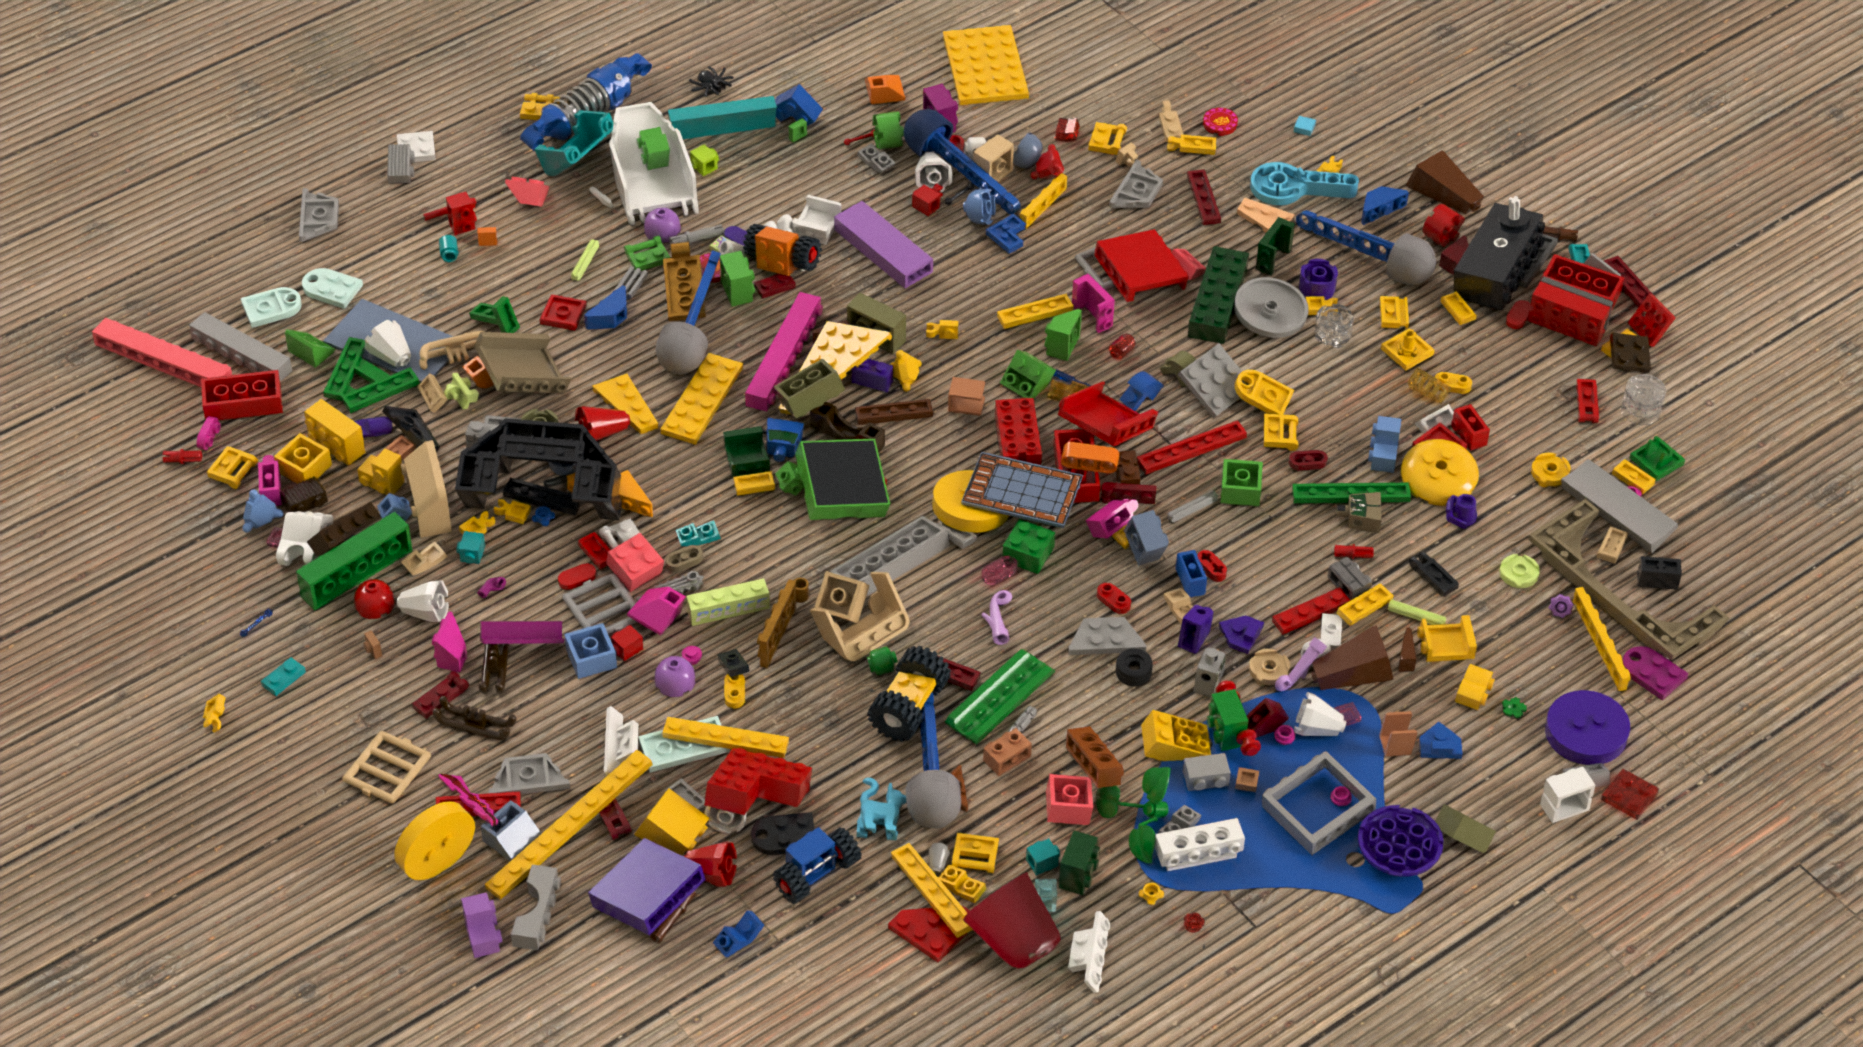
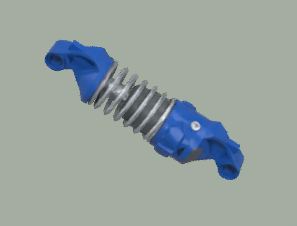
(599, 92)

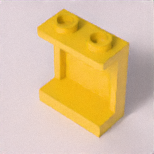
(1447, 640)

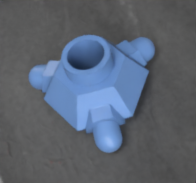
(259, 511)

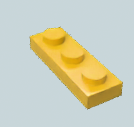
(1365, 604)

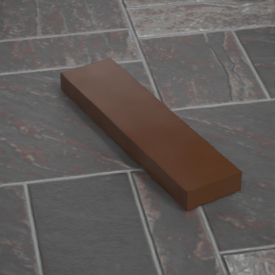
(893, 412)

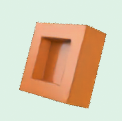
(487, 236)

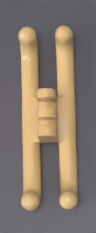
(452, 346)

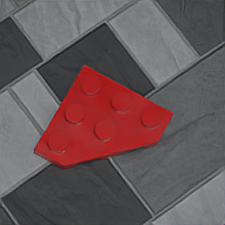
(925, 931)

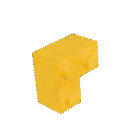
(382, 472)

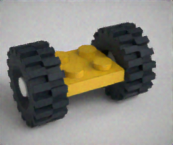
(898, 708)

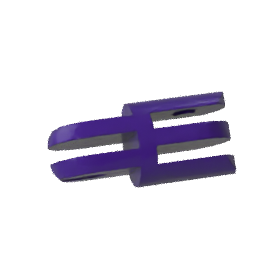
(375, 426)

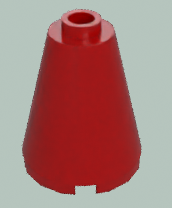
(602, 421)

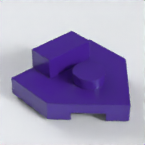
(1241, 632)

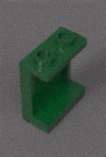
(1276, 238)
(746, 451)

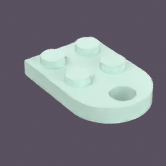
(331, 286)
(271, 306)

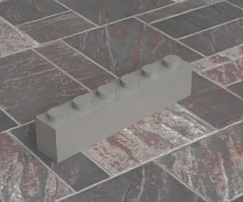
(238, 346)

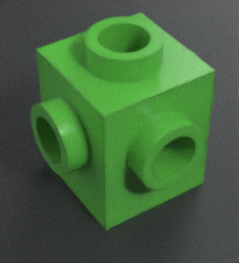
(790, 478)

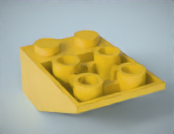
(1173, 737)

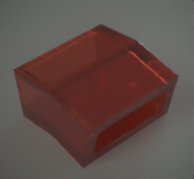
(1067, 130)

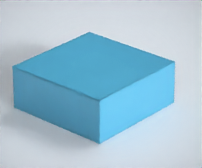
(1304, 125)

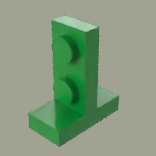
(500, 314)

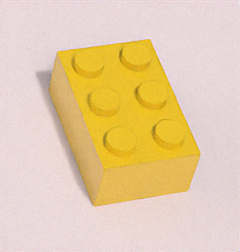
(335, 432)

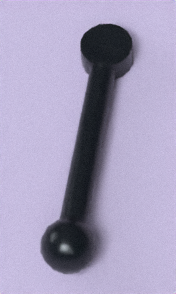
(948, 201)

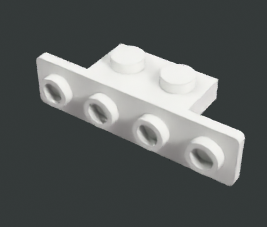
(619, 740)
(1089, 951)

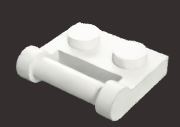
(623, 530)

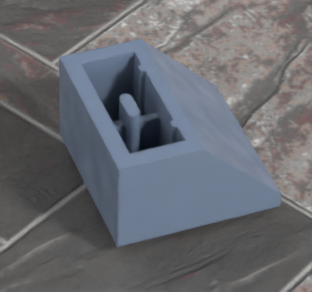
(512, 833)

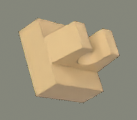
(1127, 155)

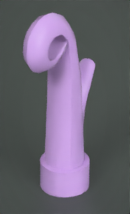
(999, 632)
(1300, 670)

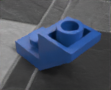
(735, 938)

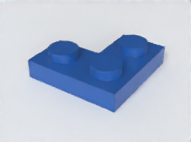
(1005, 233)

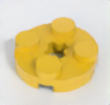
(1549, 478)

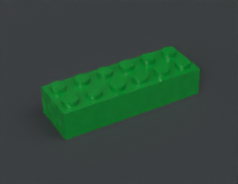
(354, 561)

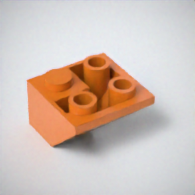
(884, 89)

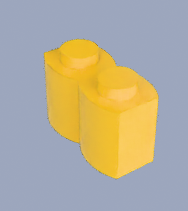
(1474, 687)

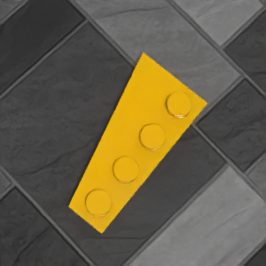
(624, 396)

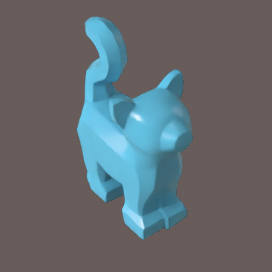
(879, 813)

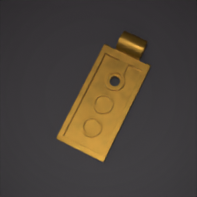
(682, 289)
(780, 618)

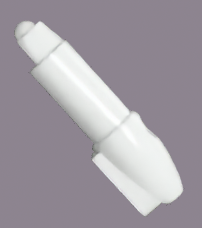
(603, 198)

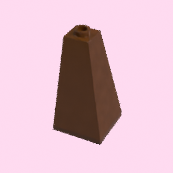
(1446, 183)
(1354, 663)

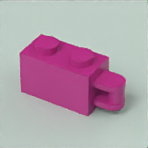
(270, 479)
(1111, 517)

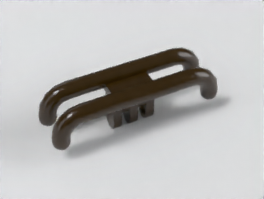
(494, 664)
(473, 720)

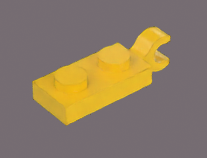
(1192, 144)

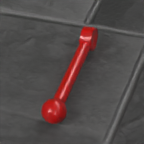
(848, 141)

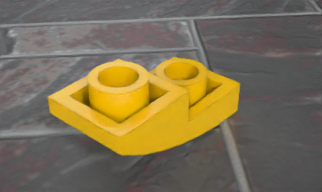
(962, 885)

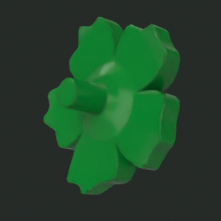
(1513, 707)

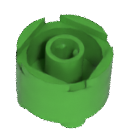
(887, 130)

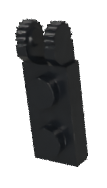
(1434, 574)

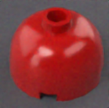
(373, 599)

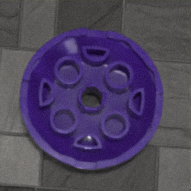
(1400, 841)

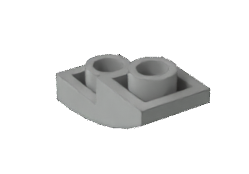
(875, 159)
(1181, 819)

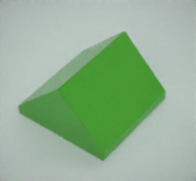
(307, 347)

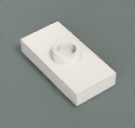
(1331, 630)

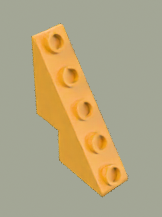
(630, 493)

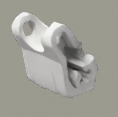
(296, 532)

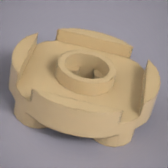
(1270, 657)

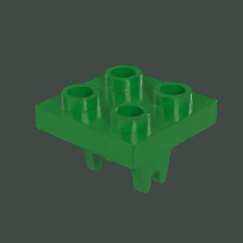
(1657, 458)

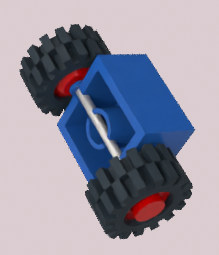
(812, 859)

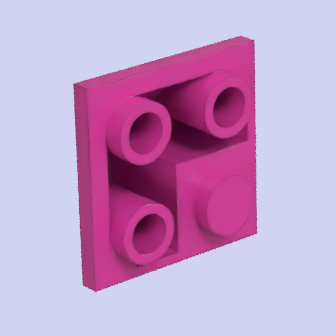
(657, 608)
(449, 645)

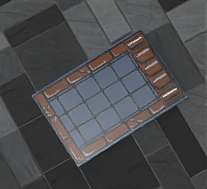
(1022, 489)

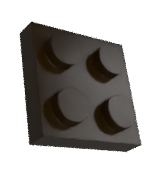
(1630, 352)

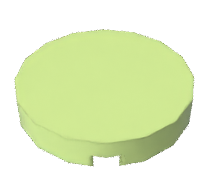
(1519, 571)

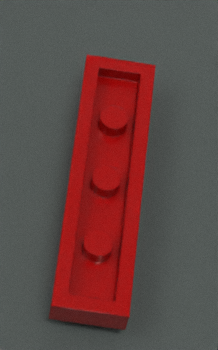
(1310, 611)
(495, 800)

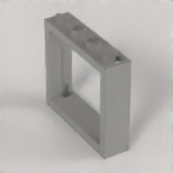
(1336, 827)

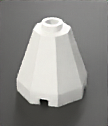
(933, 170)
(389, 344)
(425, 601)
(1318, 718)

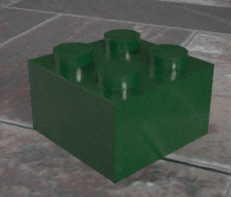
(1079, 863)

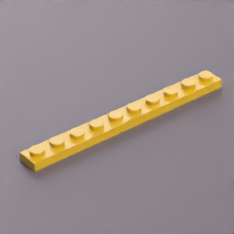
(568, 824)

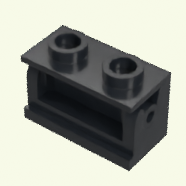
(1659, 572)

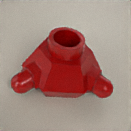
(1048, 165)

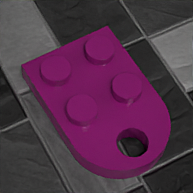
(1653, 671)

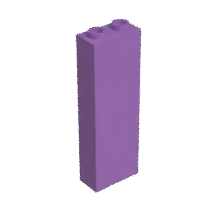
(883, 244)

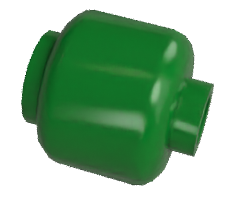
(882, 660)

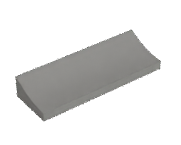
(1619, 505)
(897, 552)

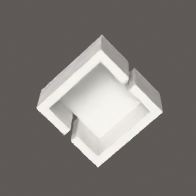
(1567, 794)

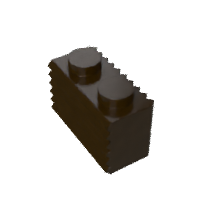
(304, 496)

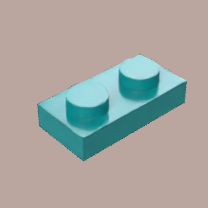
(283, 676)

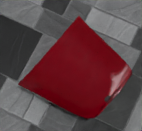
(1015, 923)

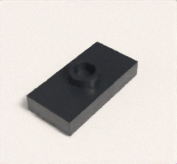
(733, 662)

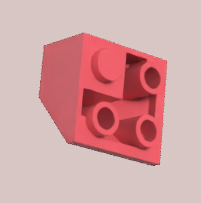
(529, 192)

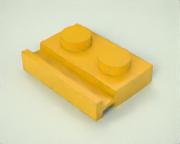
(1393, 312)

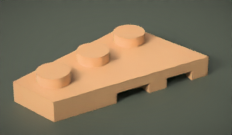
(1262, 214)

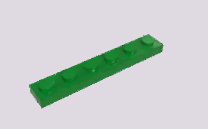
(1340, 492)

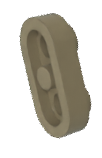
(684, 558)

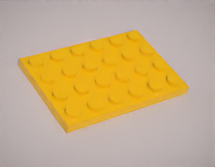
(985, 65)

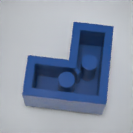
(798, 104)

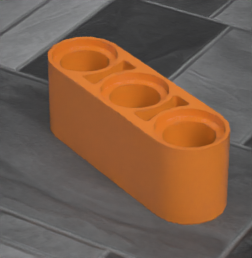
(1090, 457)

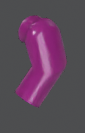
(491, 584)

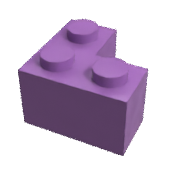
(480, 924)

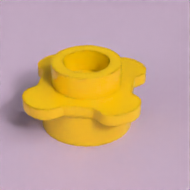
(1151, 888)

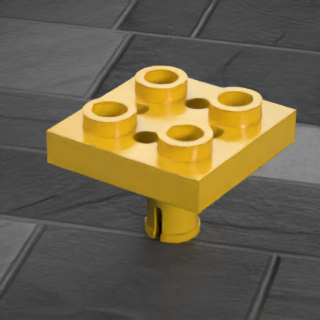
(1408, 345)

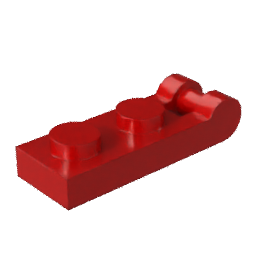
(1587, 400)

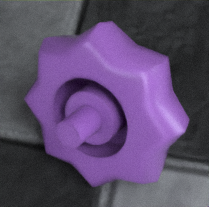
(1561, 606)

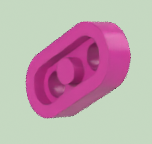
(207, 433)

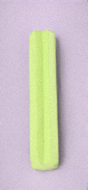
(585, 259)
(1416, 613)

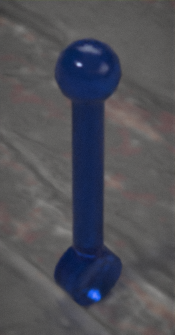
(268, 612)

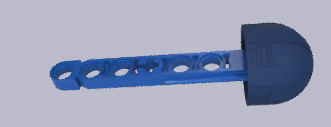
(931, 132)

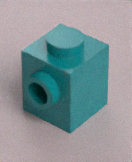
(471, 547)
(1042, 856)

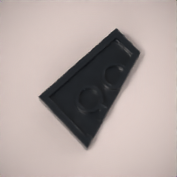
(410, 424)

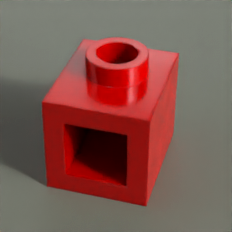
(627, 642)

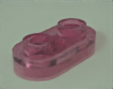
(996, 572)

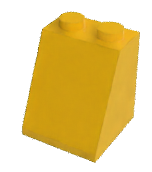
(673, 823)

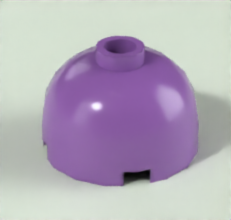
(661, 223)
(674, 676)

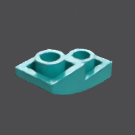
(698, 535)

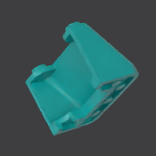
(588, 132)

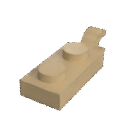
(1170, 121)

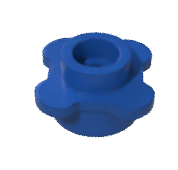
(543, 516)

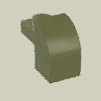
(1177, 363)

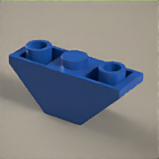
(1383, 202)
(608, 312)

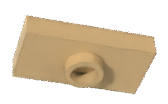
(432, 393)
(1612, 545)

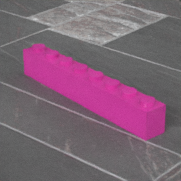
(783, 351)

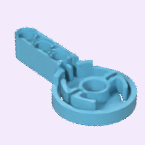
(1303, 183)

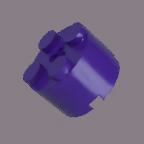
(1318, 279)

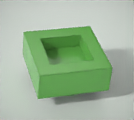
(797, 130)

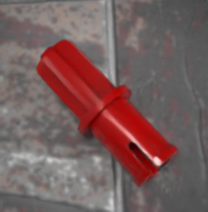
(182, 456)
(1353, 551)

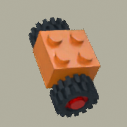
(781, 250)

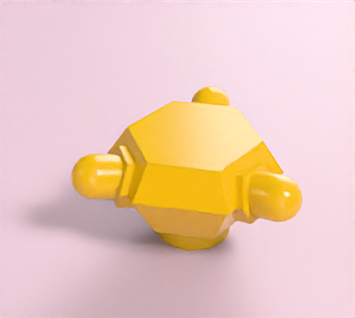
(905, 369)

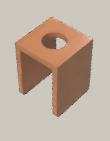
(966, 396)
(1395, 735)

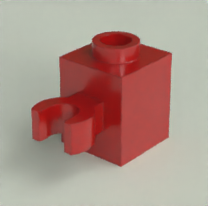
(927, 199)

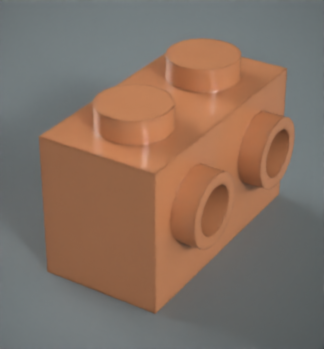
(1007, 751)

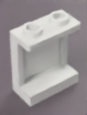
(817, 219)

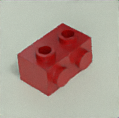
(461, 213)
(1470, 427)

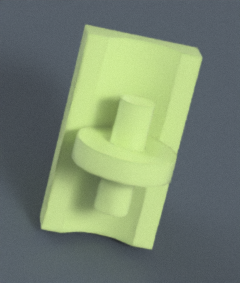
(459, 391)

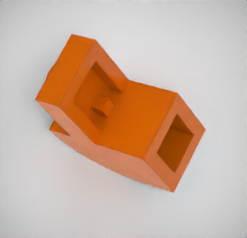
(477, 373)

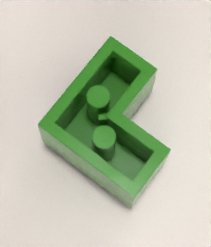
(654, 148)

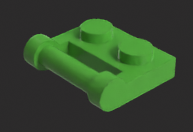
(648, 258)

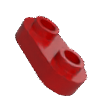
(1111, 597)

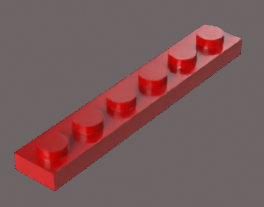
(1191, 447)

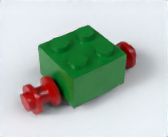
(1230, 721)

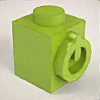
(704, 159)

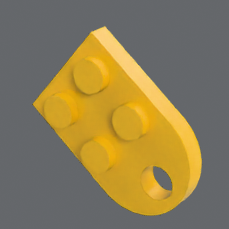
(1263, 392)

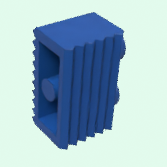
(1191, 573)

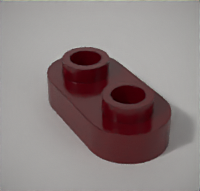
(1308, 460)

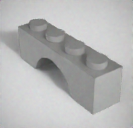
(530, 928)

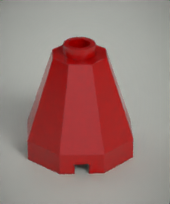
(716, 862)

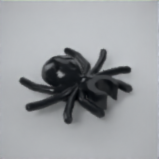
(711, 81)

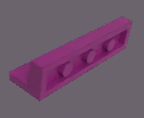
(520, 632)

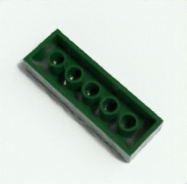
(1217, 294)

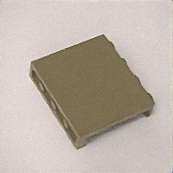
(520, 362)

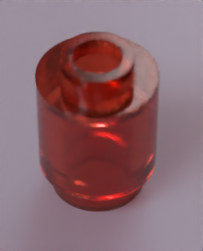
(1122, 346)

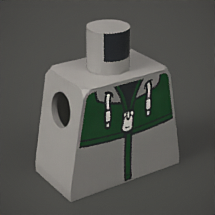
(1212, 664)

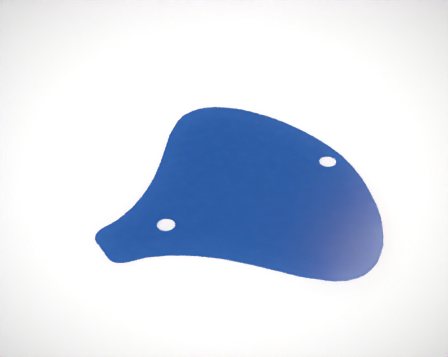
(1270, 853)

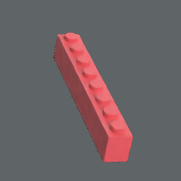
(157, 353)

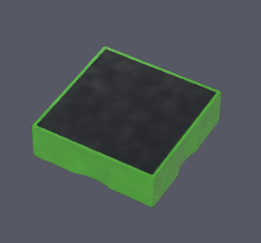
(842, 479)

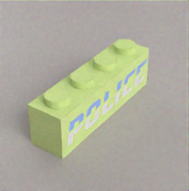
(728, 602)

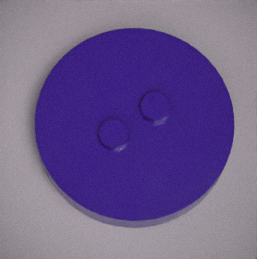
(1587, 727)

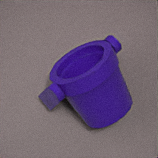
(1464, 512)

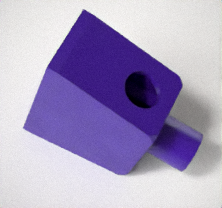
(1198, 620)

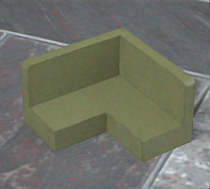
(1464, 828)

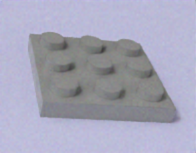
(1213, 380)

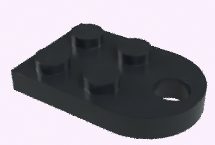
(780, 832)

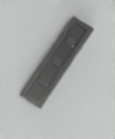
(1543, 253)

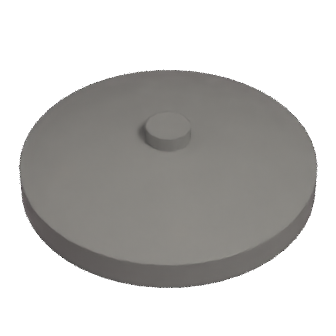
(1271, 307)

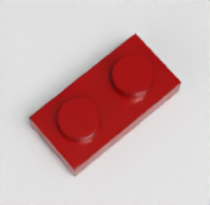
(595, 549)

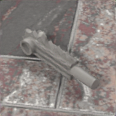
(686, 583)

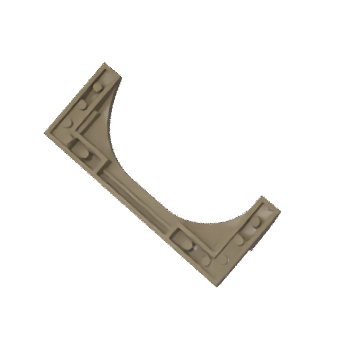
(1561, 549)

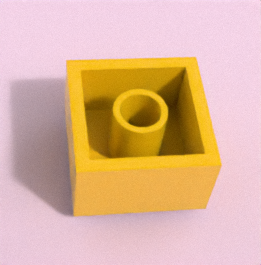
(303, 459)

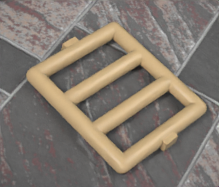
(372, 749)

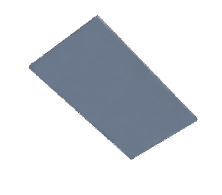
(367, 315)

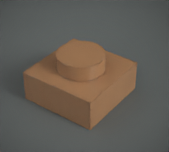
(372, 645)
(1247, 779)

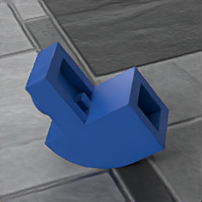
(1141, 386)

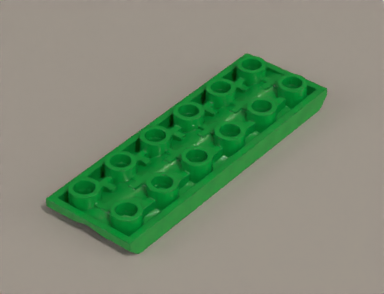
(999, 696)

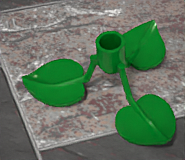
(1155, 785)

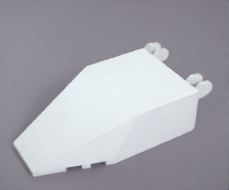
(655, 188)

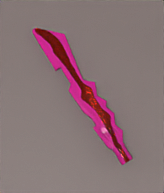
(470, 799)

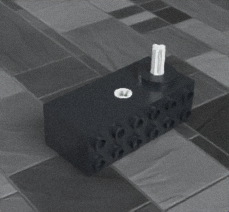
(1499, 255)

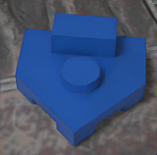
(1440, 743)

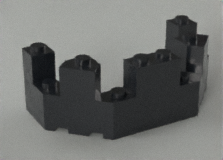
(595, 477)

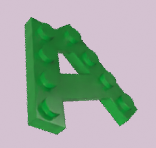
(381, 385)

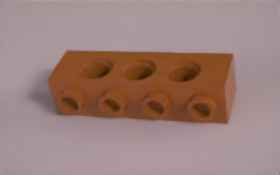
(1094, 757)

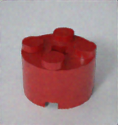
(1443, 225)

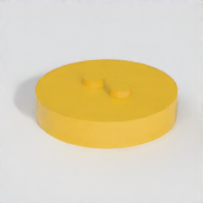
(948, 507)
(434, 840)

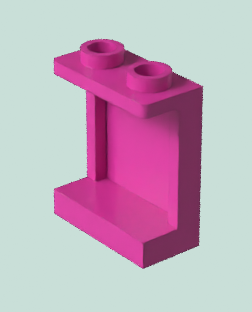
(1095, 299)

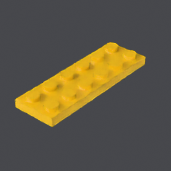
(701, 398)

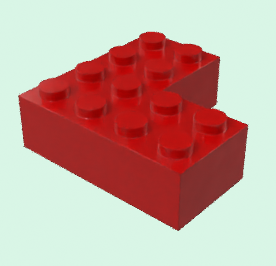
(753, 775)

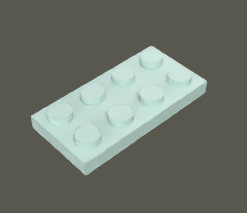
(671, 752)

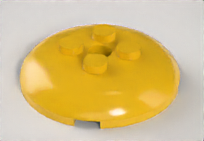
(1432, 484)

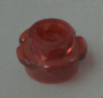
(1191, 926)

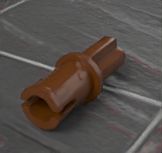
(1560, 233)

